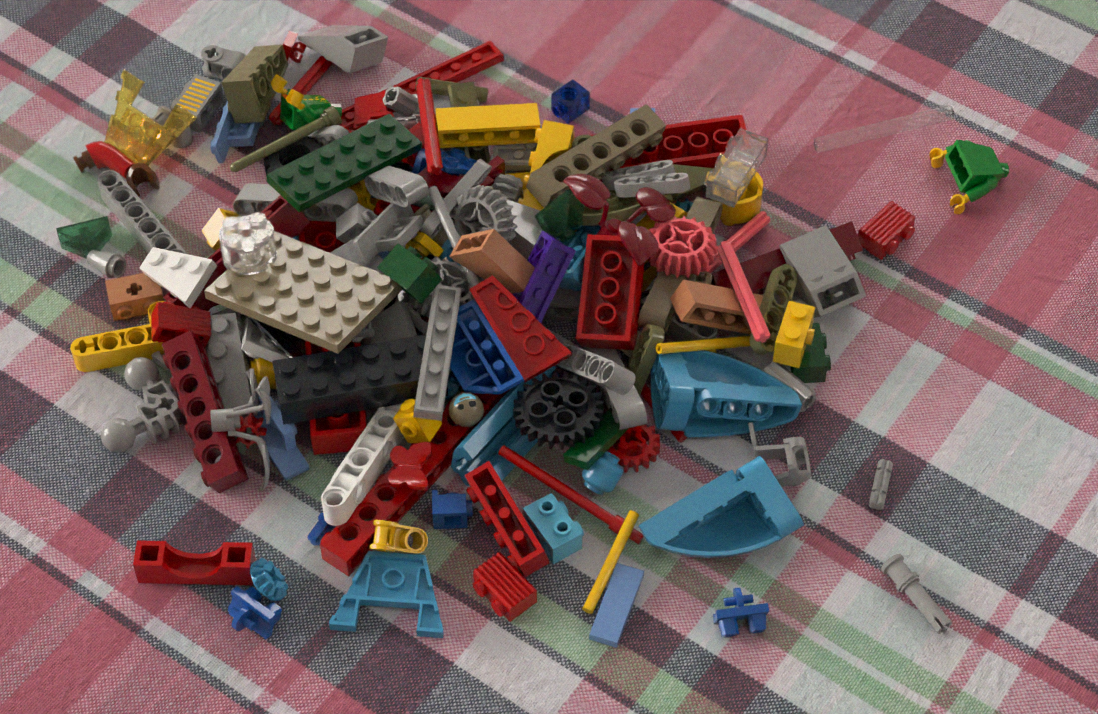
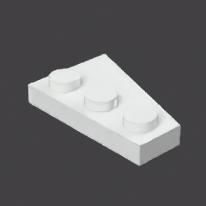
(178, 273)
(258, 345)

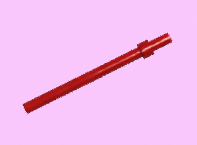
(614, 522)

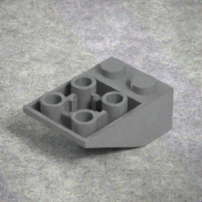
(348, 45)
(823, 271)

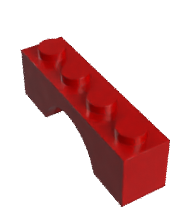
(162, 564)

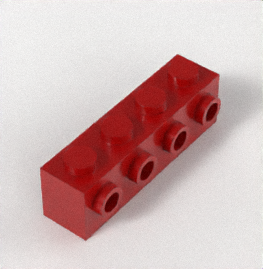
(506, 518)

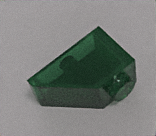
(562, 216)

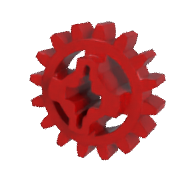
(633, 448)

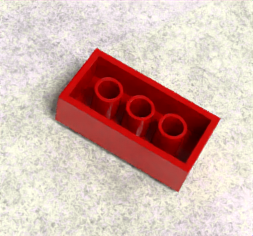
(609, 295)

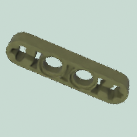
(770, 306)

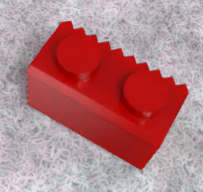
(886, 230)
(173, 320)
(504, 587)

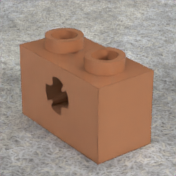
(132, 295)

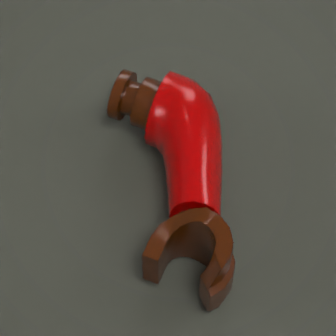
(107, 156)

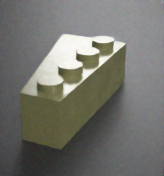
(249, 83)

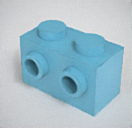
(554, 527)

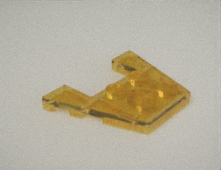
(137, 133)

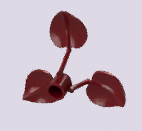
(638, 239)

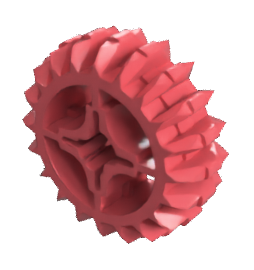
(683, 247)

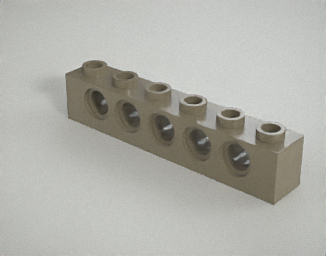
(612, 147)

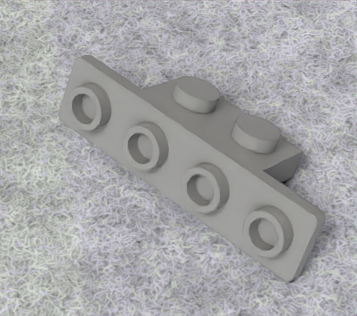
(391, 227)

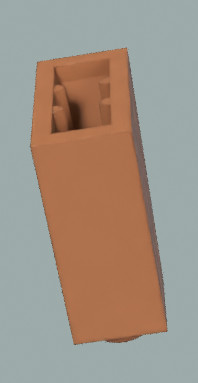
(490, 254)

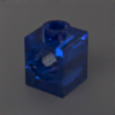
(570, 101)

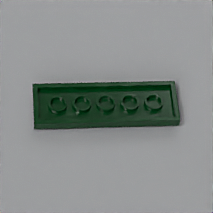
(343, 162)

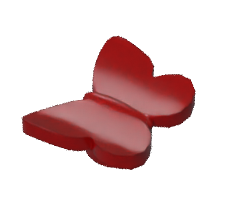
(409, 466)

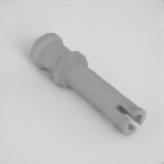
(908, 583)

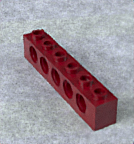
(230, 468)

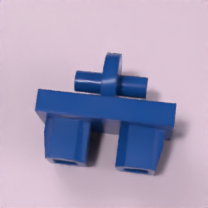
(250, 613)
(728, 617)

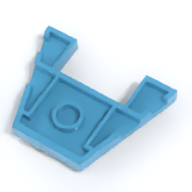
(394, 582)

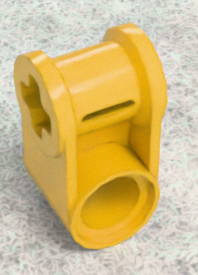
(394, 538)

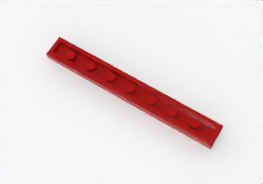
(452, 70)

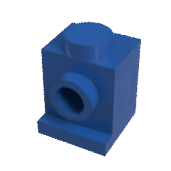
(450, 510)

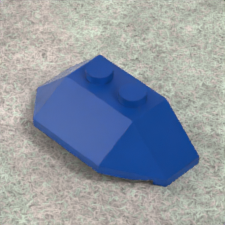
(479, 356)

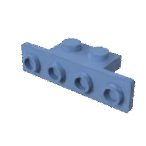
(232, 135)
(282, 443)

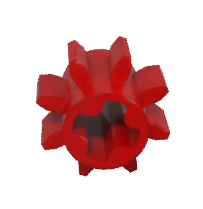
(255, 425)

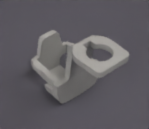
(794, 450)

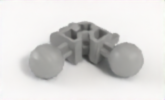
(155, 415)

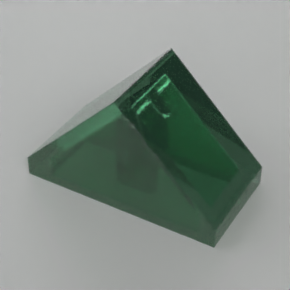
(85, 236)

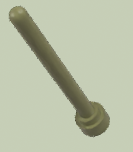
(328, 118)

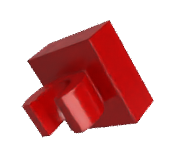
(291, 47)

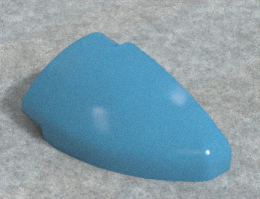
(717, 395)
(726, 516)

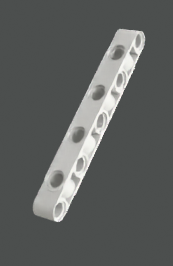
(361, 466)

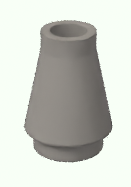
(108, 263)

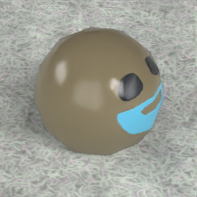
(466, 409)

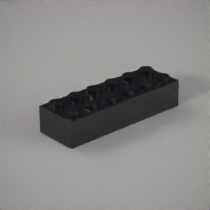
(349, 381)

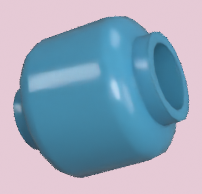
(603, 474)

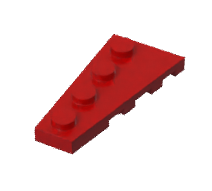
(521, 334)

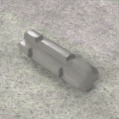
(880, 484)

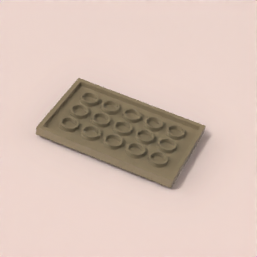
(308, 294)

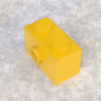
(794, 334)

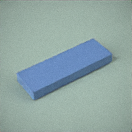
(616, 605)

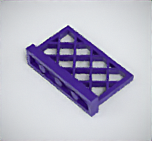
(550, 263)

